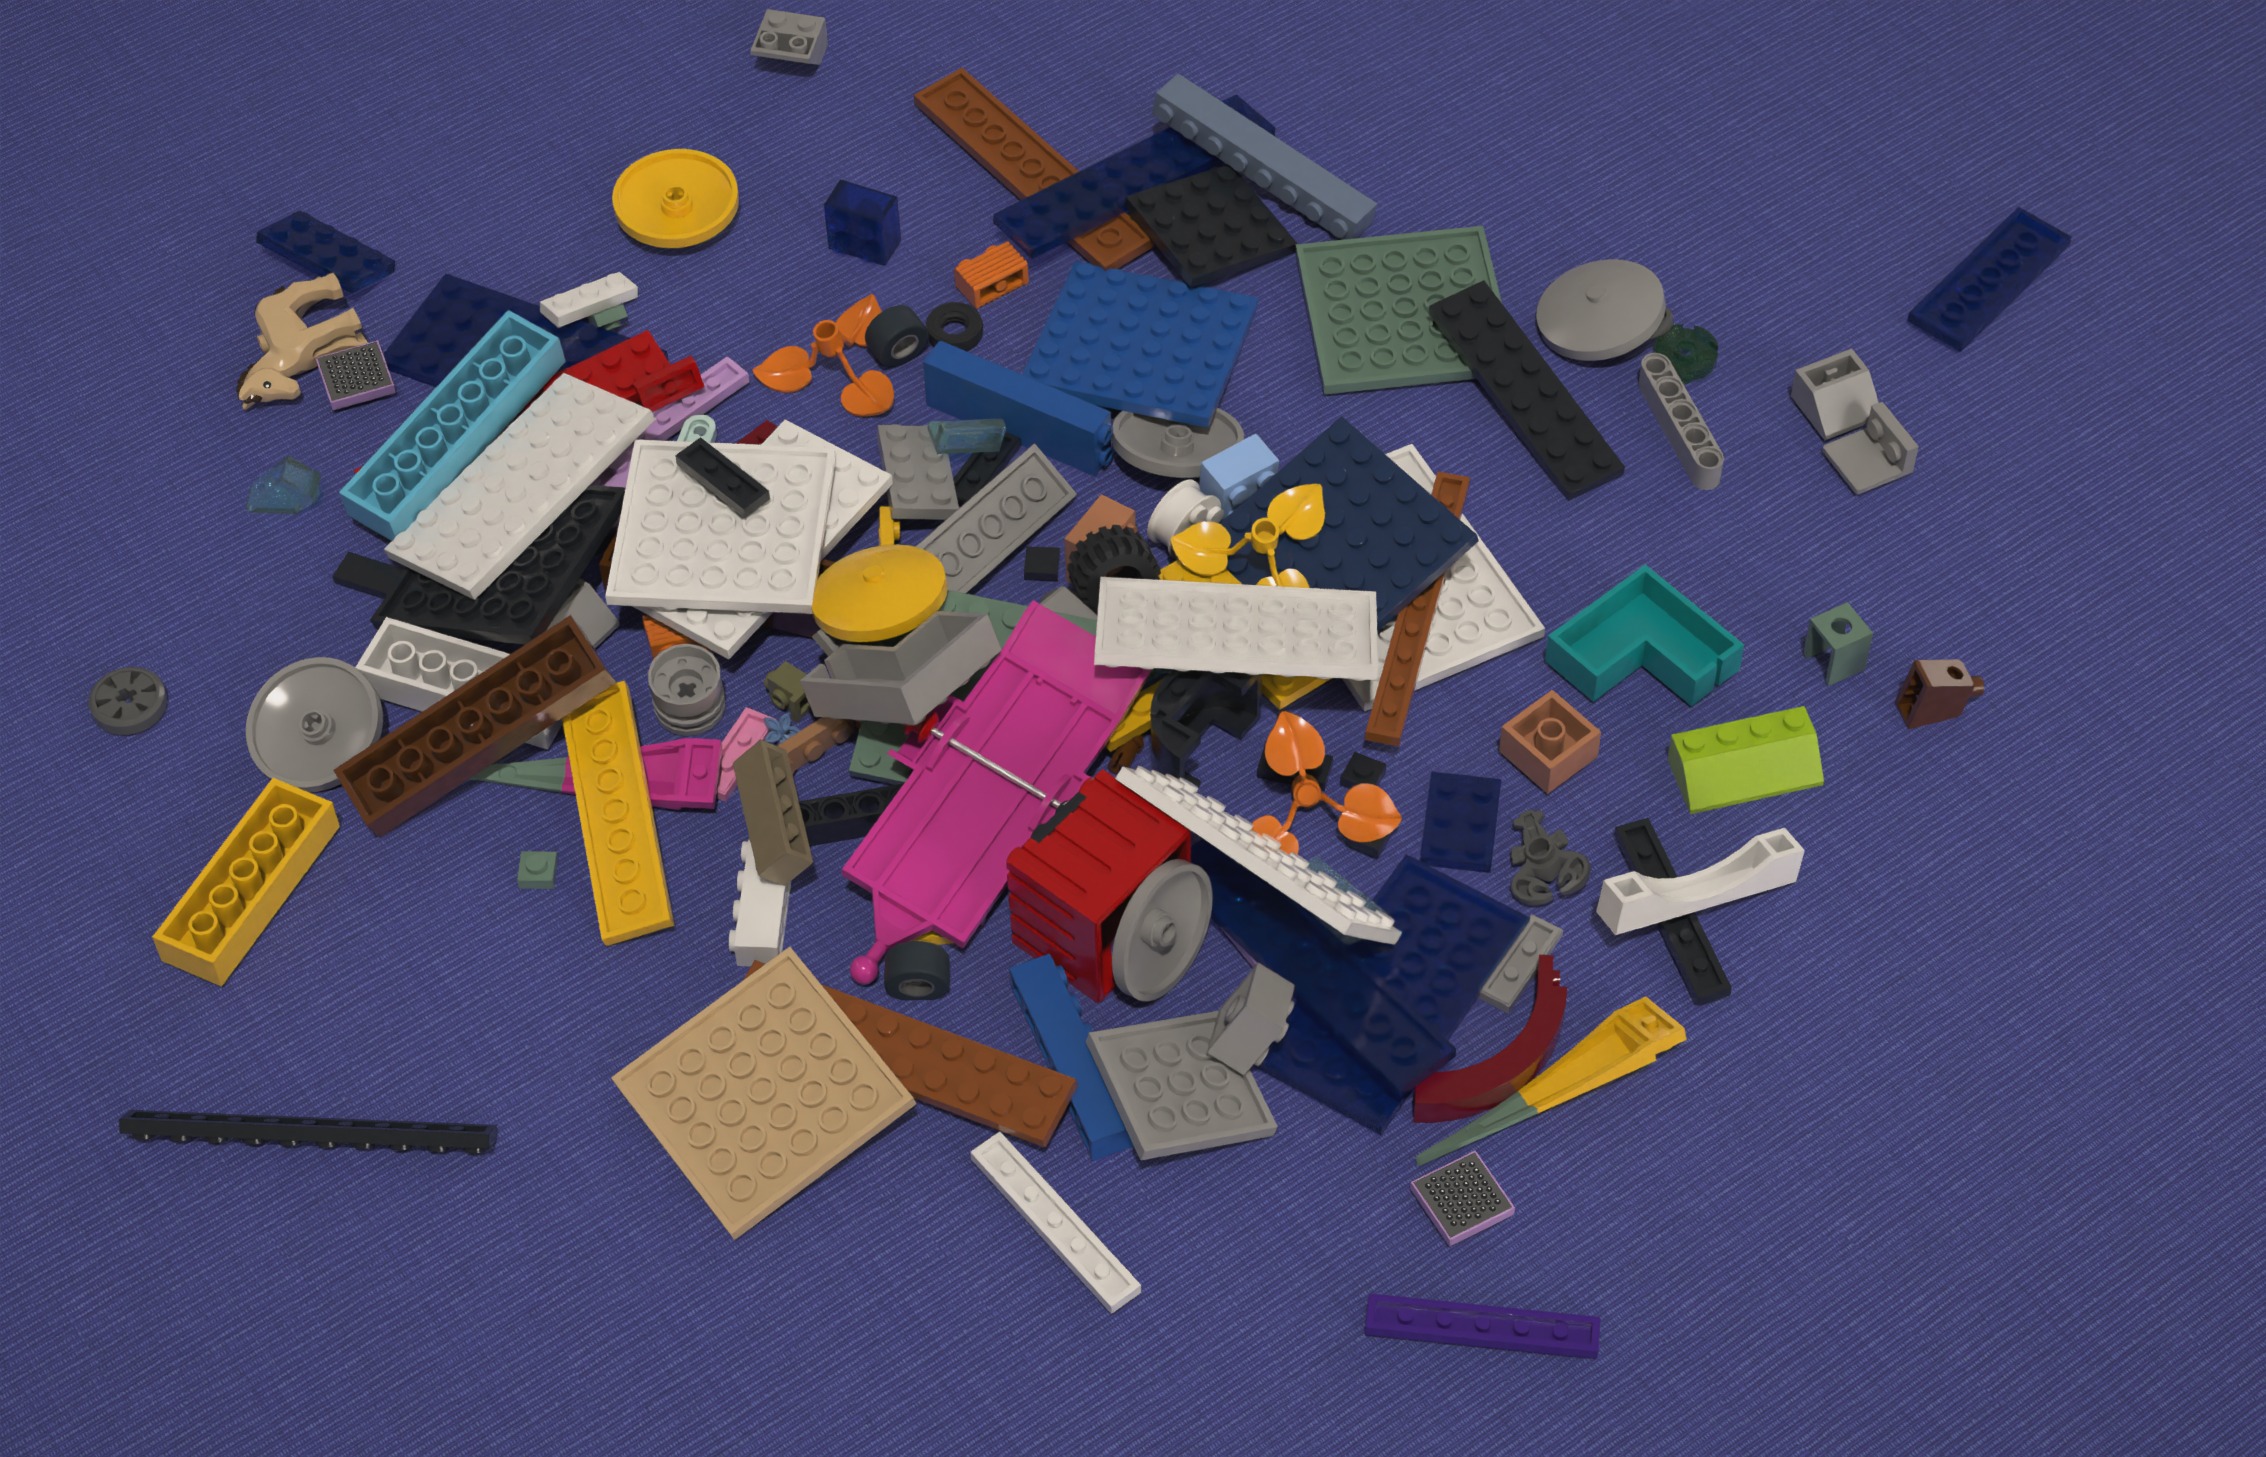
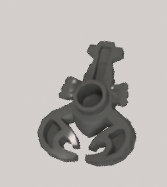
(1544, 861)

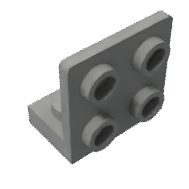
(1875, 453)

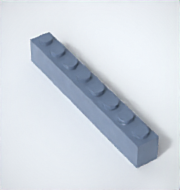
(1264, 158)

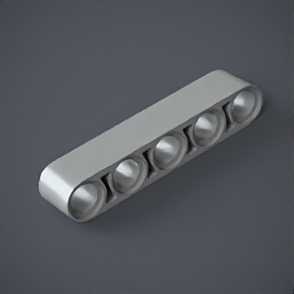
(1681, 421)

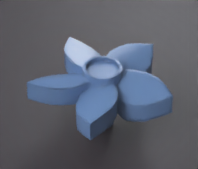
(779, 730)

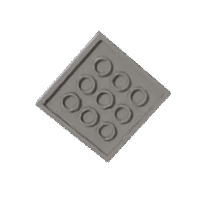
(1176, 1092)

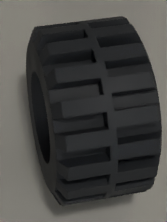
(1105, 552)

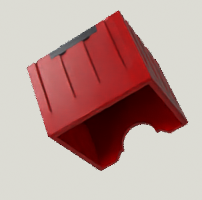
(1081, 874)

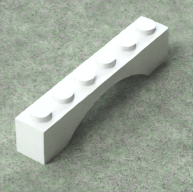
(1760, 865)

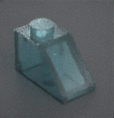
(284, 489)

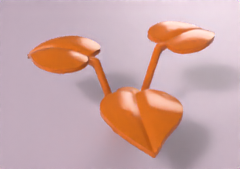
(789, 367)
(1298, 746)

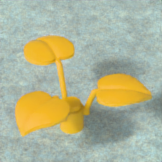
(1296, 511)

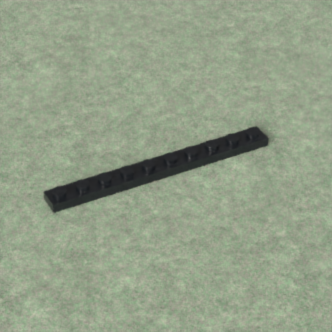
(294, 1130)

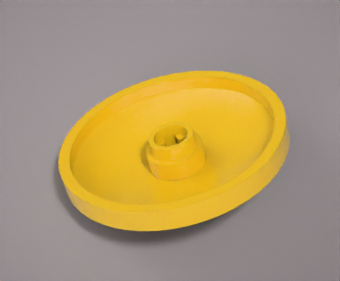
(675, 198)
(879, 593)

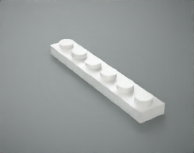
(1056, 1222)

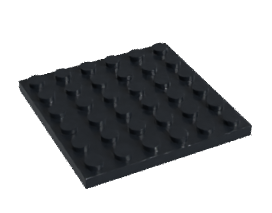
(526, 593)

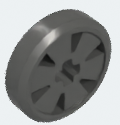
(125, 718)

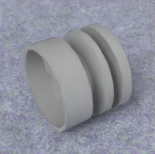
(686, 689)

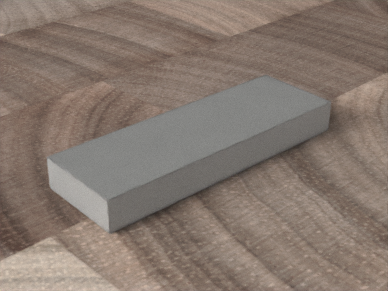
(1520, 964)

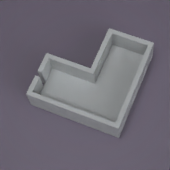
(904, 679)

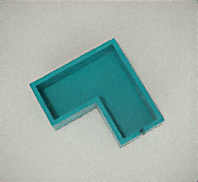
(1646, 626)

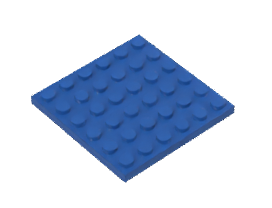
(1142, 343)

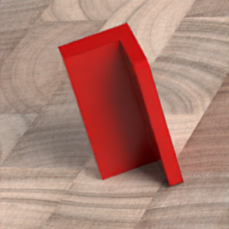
(668, 384)

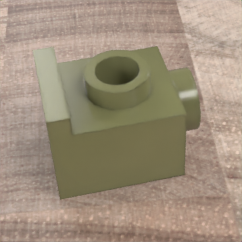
(787, 690)

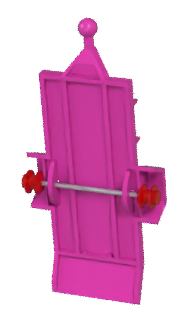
(1011, 756)

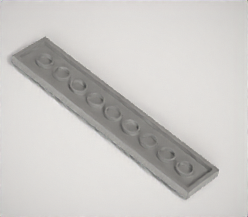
(989, 525)

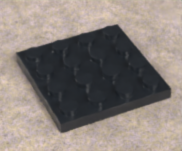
(1210, 225)

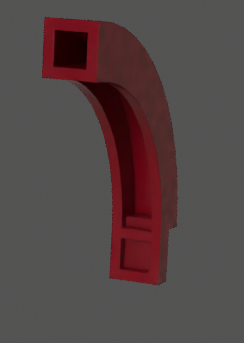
(1487, 1084)

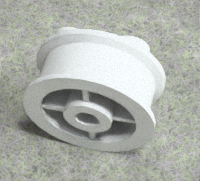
(1181, 509)

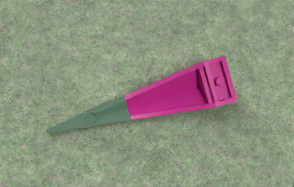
(676, 773)

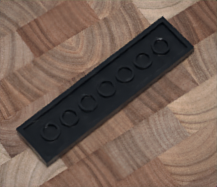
(1526, 390)

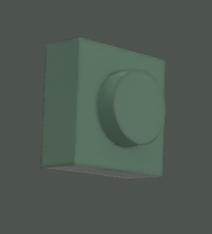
(608, 318)
(537, 870)

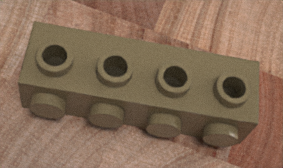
(772, 812)

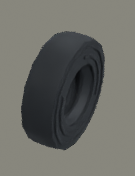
(955, 312)

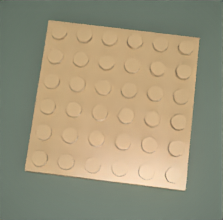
(763, 1092)

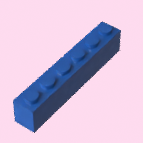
(1062, 1041)

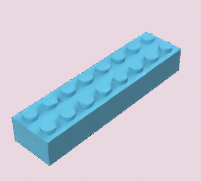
(453, 425)

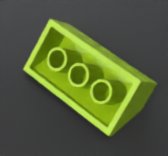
(1746, 760)

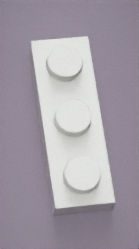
(588, 299)

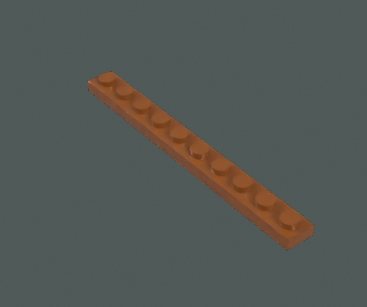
(1411, 636)

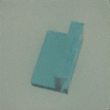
(967, 435)

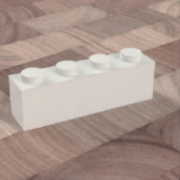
(758, 914)

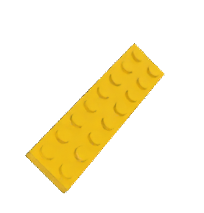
(617, 817)

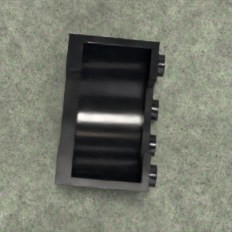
(1189, 704)

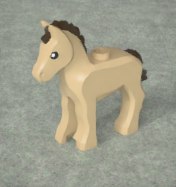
(289, 344)

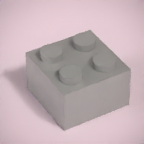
(1252, 1019)

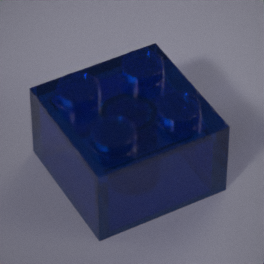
(862, 222)

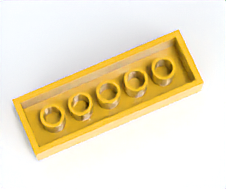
(246, 882)

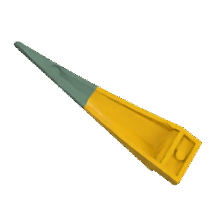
(1611, 1050)

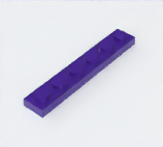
(1483, 1326)

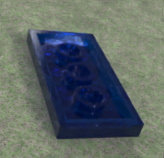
(325, 251)

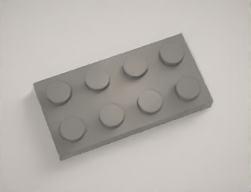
(920, 476)

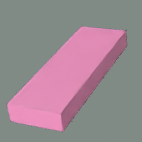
(742, 736)

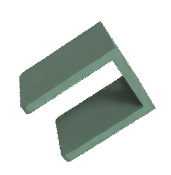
(1848, 650)

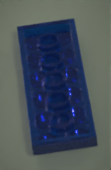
(1989, 279)

